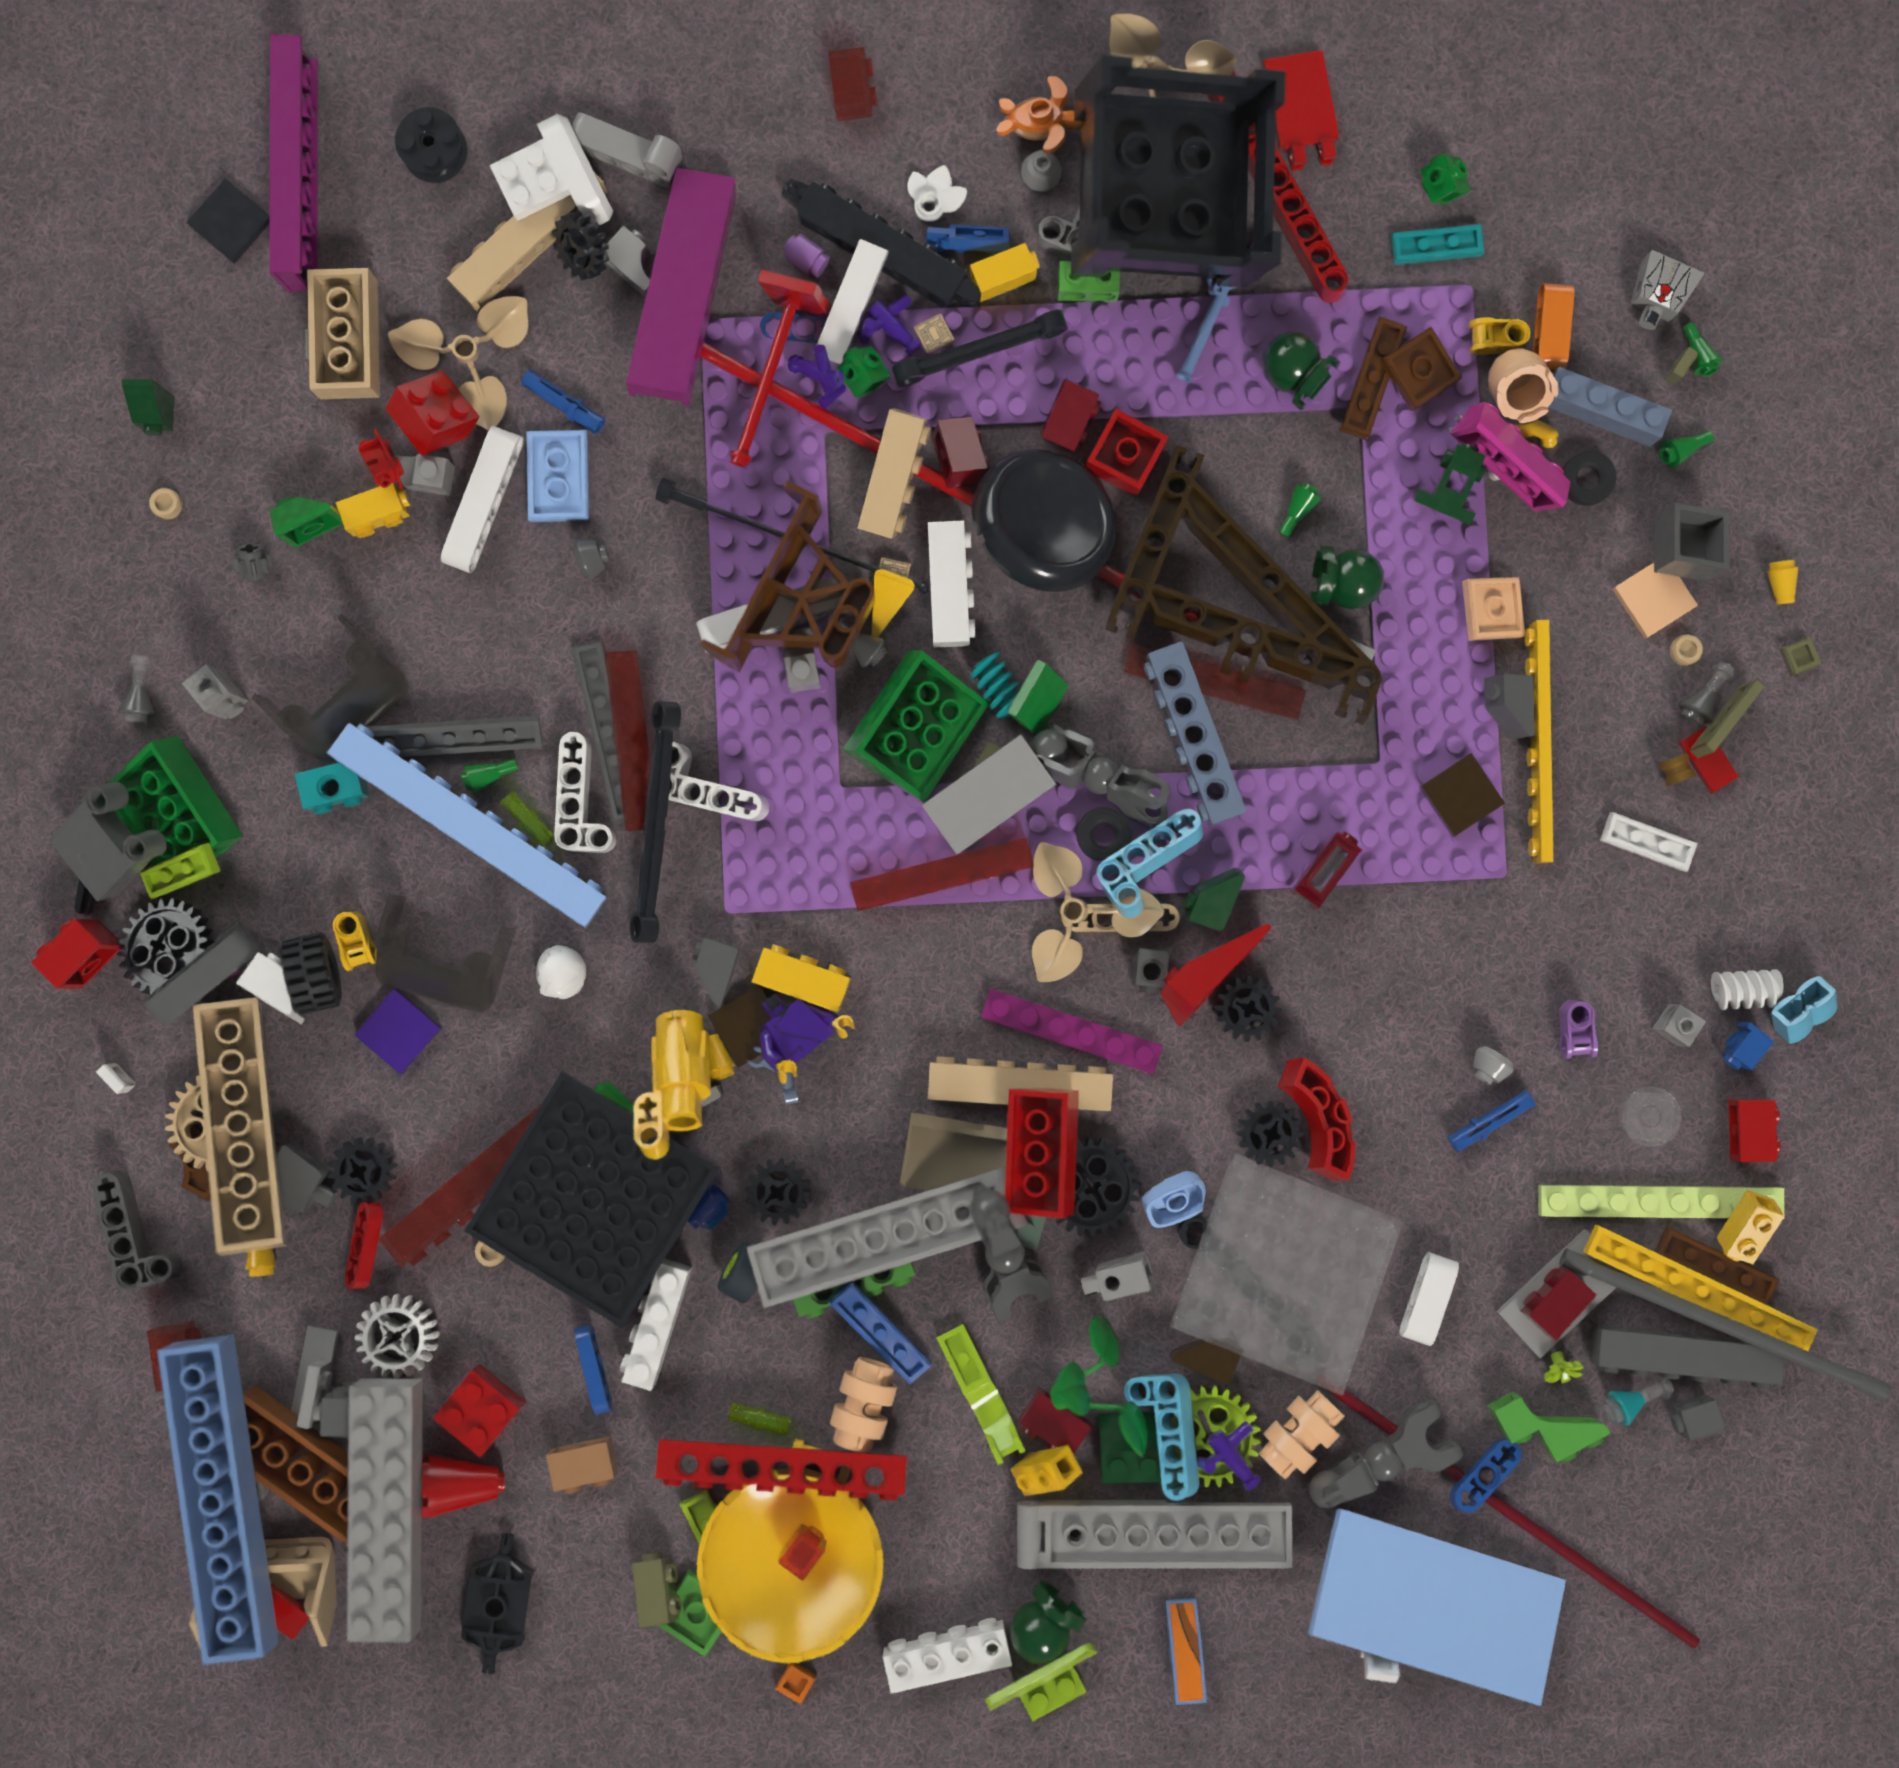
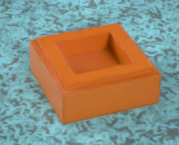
(796, 1682)

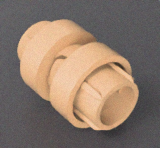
(860, 1418)
(1308, 1427)

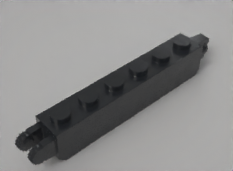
(907, 261)

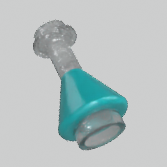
(1625, 1405)

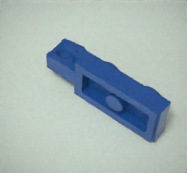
(969, 238)

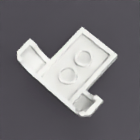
(550, 173)

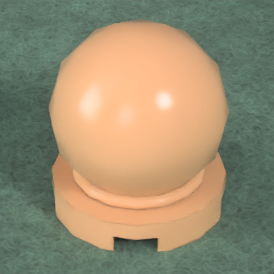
(1522, 385)

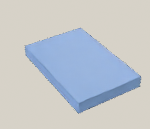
(557, 475)

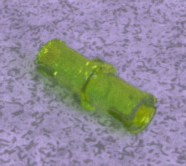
(527, 818)
(759, 1418)

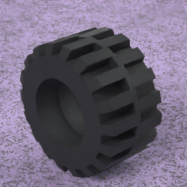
(311, 973)

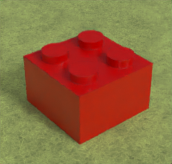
(432, 412)
(1126, 452)
(76, 953)
(479, 1410)

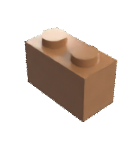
(582, 1465)

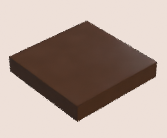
(1421, 369)

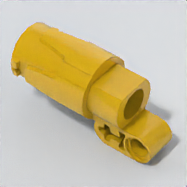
(678, 1081)

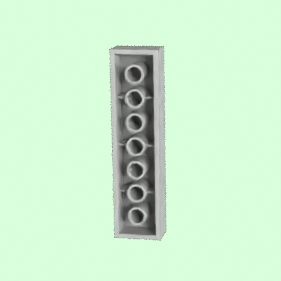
(384, 1510)

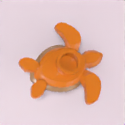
(1040, 117)

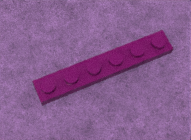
(1071, 1031)

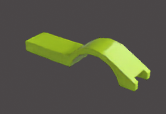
(980, 1392)

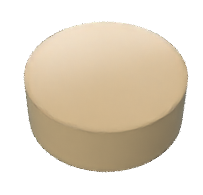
(165, 503)
(1686, 649)
(487, 1255)

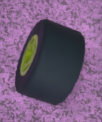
(738, 1276)

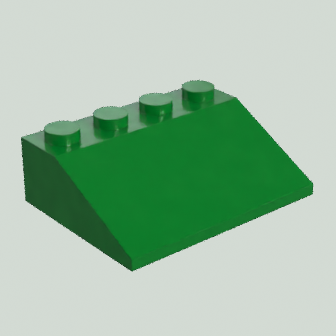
(916, 725)
(175, 799)

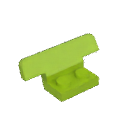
(1048, 1686)

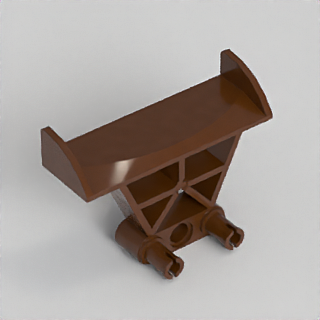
(836, 640)

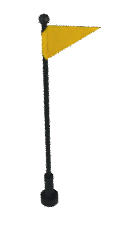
(889, 588)

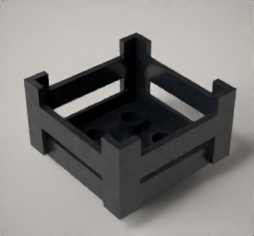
(1172, 174)

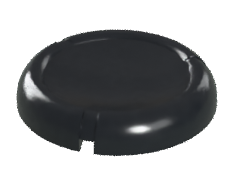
(1044, 520)

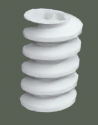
(1746, 988)

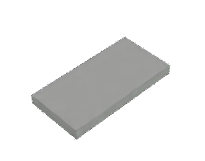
(989, 794)
(1526, 1330)

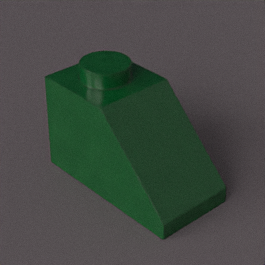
(149, 405)
(1214, 899)

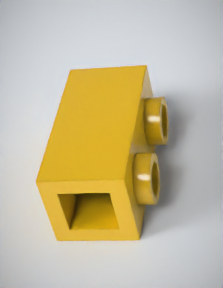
(1004, 271)
(373, 510)
(1750, 1227)
(1046, 1470)

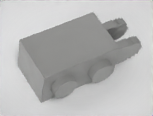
(215, 692)

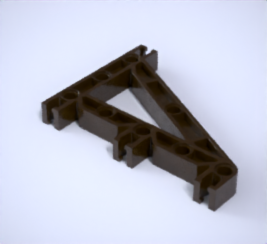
(1309, 629)

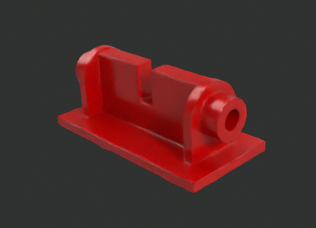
(378, 458)

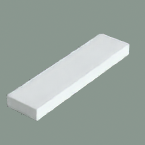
(852, 299)

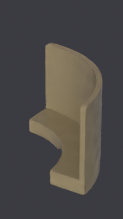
(950, 1151)

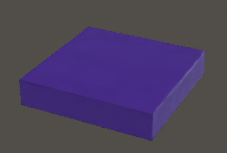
(398, 1031)

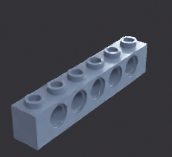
(1175, 659)

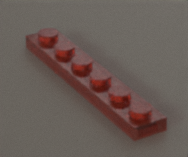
(629, 735)
(942, 874)

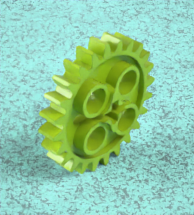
(1235, 1417)

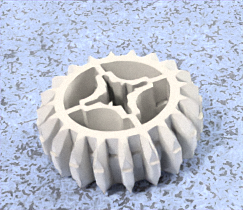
(390, 1326)

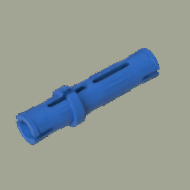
(573, 408)
(1461, 1140)

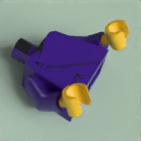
(796, 1032)

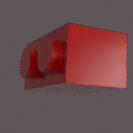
(1753, 1130)

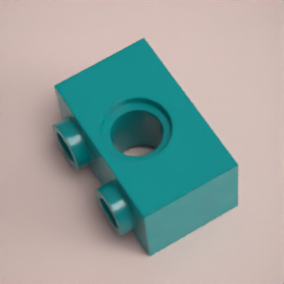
(314, 788)

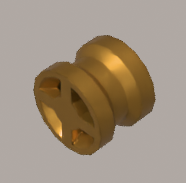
(1676, 769)

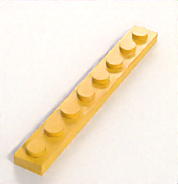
(1540, 753)
(1695, 1287)

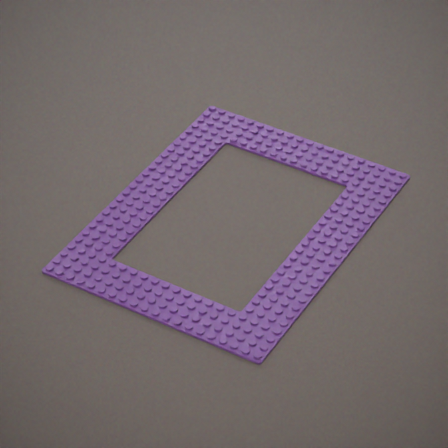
(1130, 355)

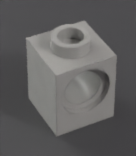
(1679, 1025)

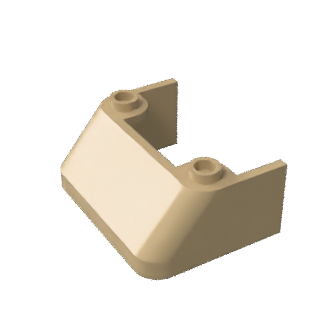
(303, 1571)

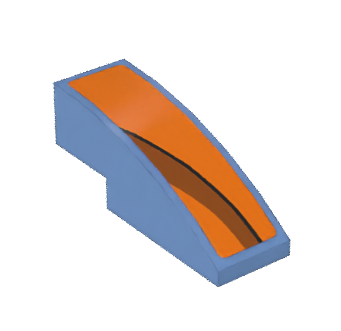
(1185, 1651)

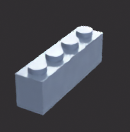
(1609, 408)

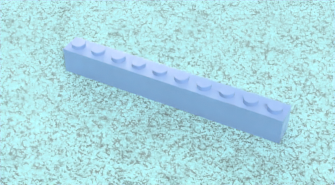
(467, 825)

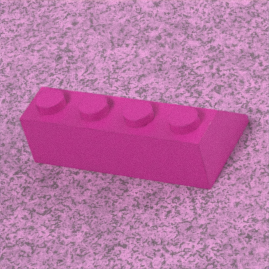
(1513, 458)

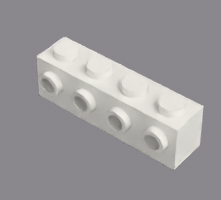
(949, 584)
(656, 1325)
(946, 1655)

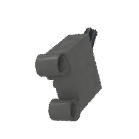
(102, 847)

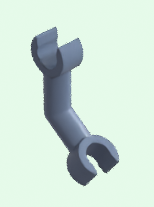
(788, 1088)

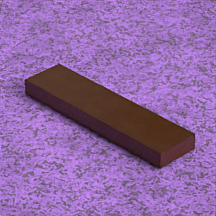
(1371, 379)
(1717, 1265)

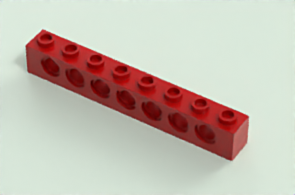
(673, 1451)

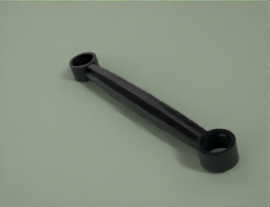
(665, 721)

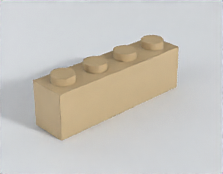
(893, 473)

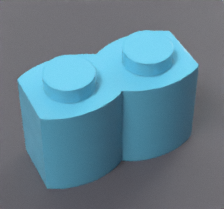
(1810, 1006)

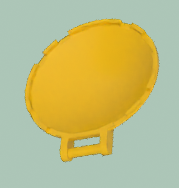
(762, 1602)

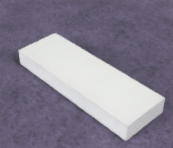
(1648, 841)

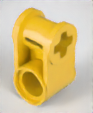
(1492, 336)
(355, 942)

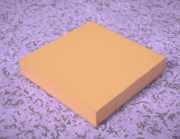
(1654, 599)
(1493, 608)

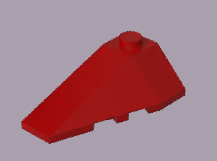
(1197, 979)

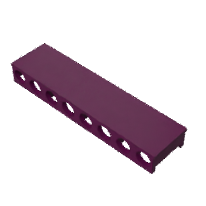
(293, 161)
(682, 286)

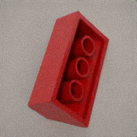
(1041, 1151)

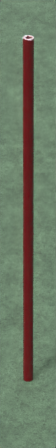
(1539, 1533)

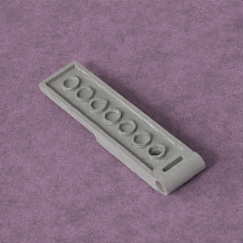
(870, 1241)
(1153, 1534)

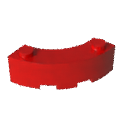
(1326, 1117)

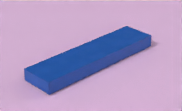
(880, 1331)

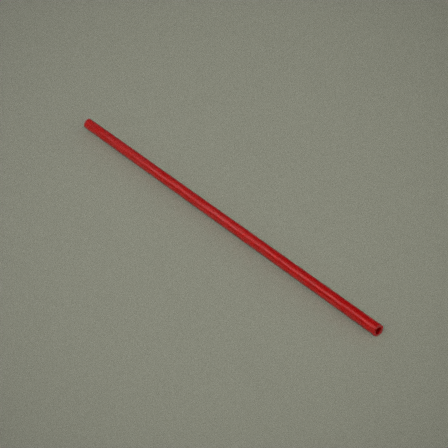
(863, 438)

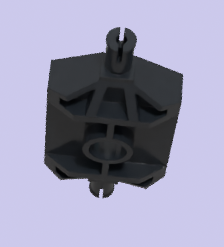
(502, 1579)

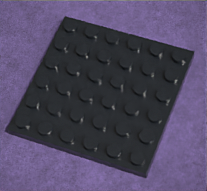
(588, 1203)

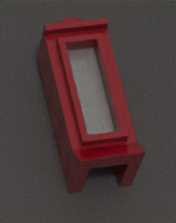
(1327, 869)

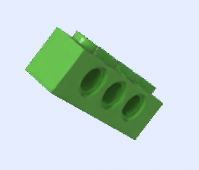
(814, 1305)

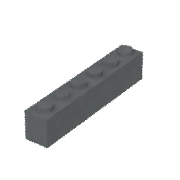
(1684, 1355)

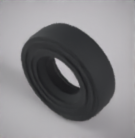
(1602, 466)
(1097, 816)

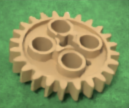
(182, 1123)

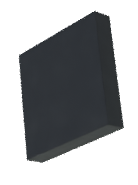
(229, 221)

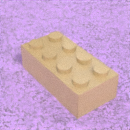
(343, 333)

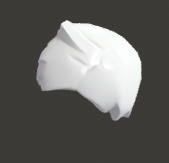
(560, 972)

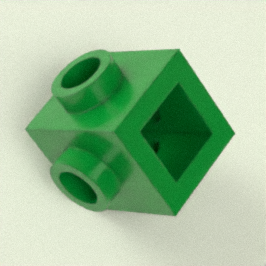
(1445, 179)
(863, 371)

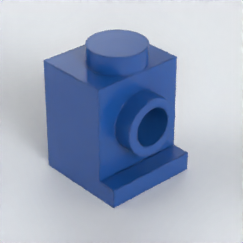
(1746, 1047)

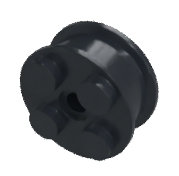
(431, 145)

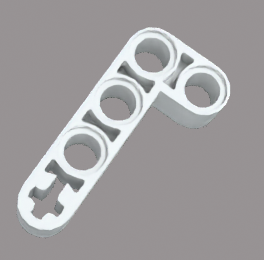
(711, 791)
(580, 792)

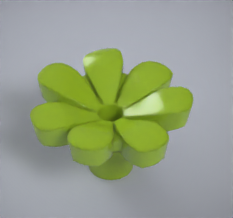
(1562, 1369)

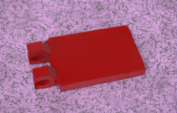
(1308, 108)

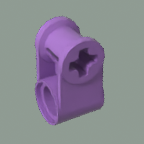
(1577, 1032)

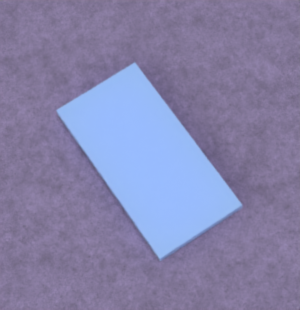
(1437, 1606)

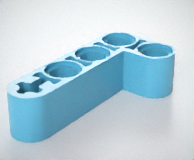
(1154, 857)
(1167, 1434)

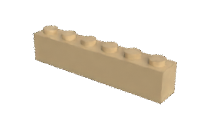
(508, 253)
(991, 1084)

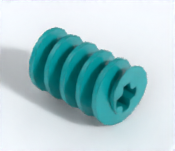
(997, 684)

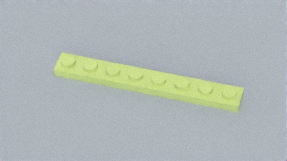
(1646, 1200)

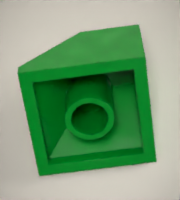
(303, 519)

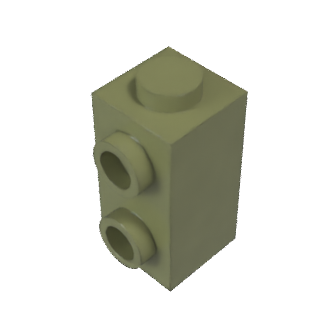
(656, 1590)

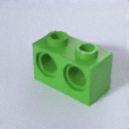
(1086, 288)

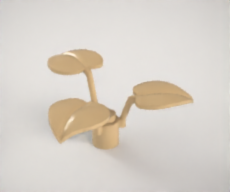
(1139, 37)
(503, 321)
(1055, 953)

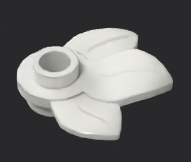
(935, 190)

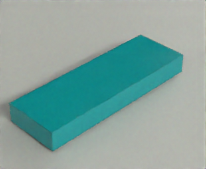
(1437, 244)

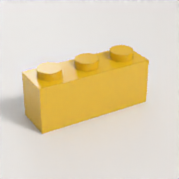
(802, 978)

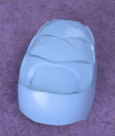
(1174, 1199)

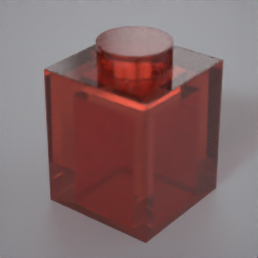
(802, 1551)

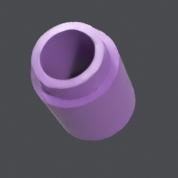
(806, 255)

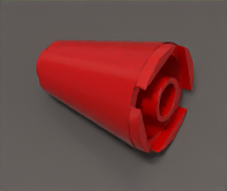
(457, 1484)

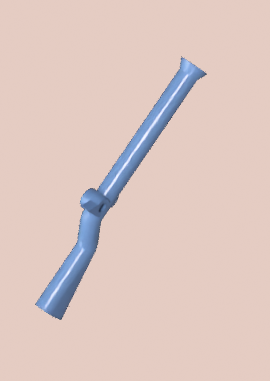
(1219, 300)

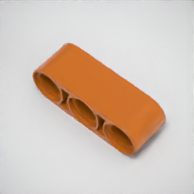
(1554, 324)

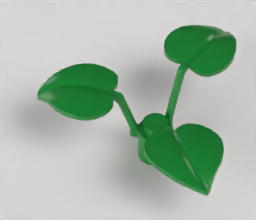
(1072, 1391)

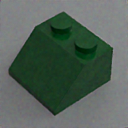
(1119, 1460)

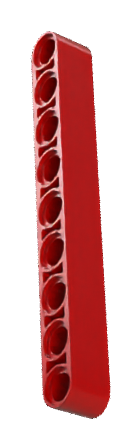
(1300, 219)

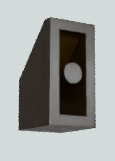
(1207, 1359)

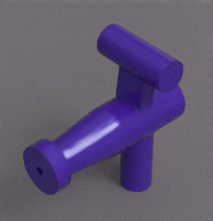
(886, 319)
(822, 372)
(1226, 1450)

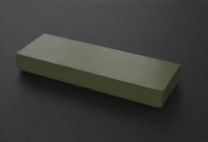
(1726, 718)

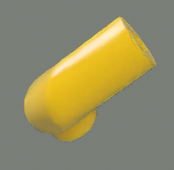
(1541, 430)

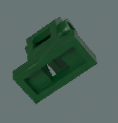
(1465, 460)

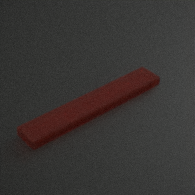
(1255, 693)

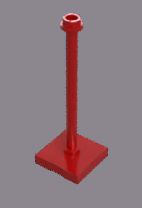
(793, 295)

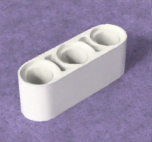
(1429, 1299)

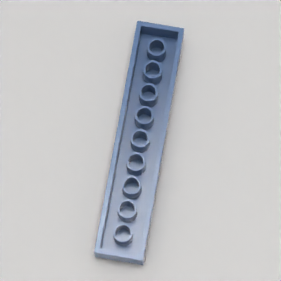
(218, 1499)

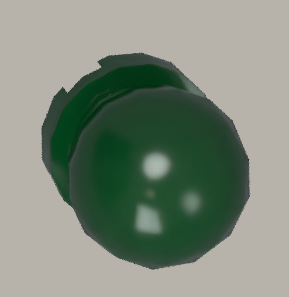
(1295, 365)
(1348, 579)
(1043, 1626)

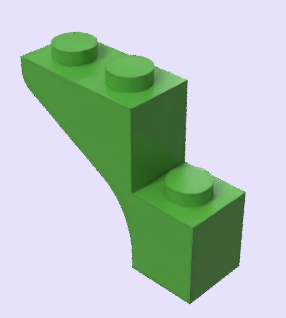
(1558, 1435)

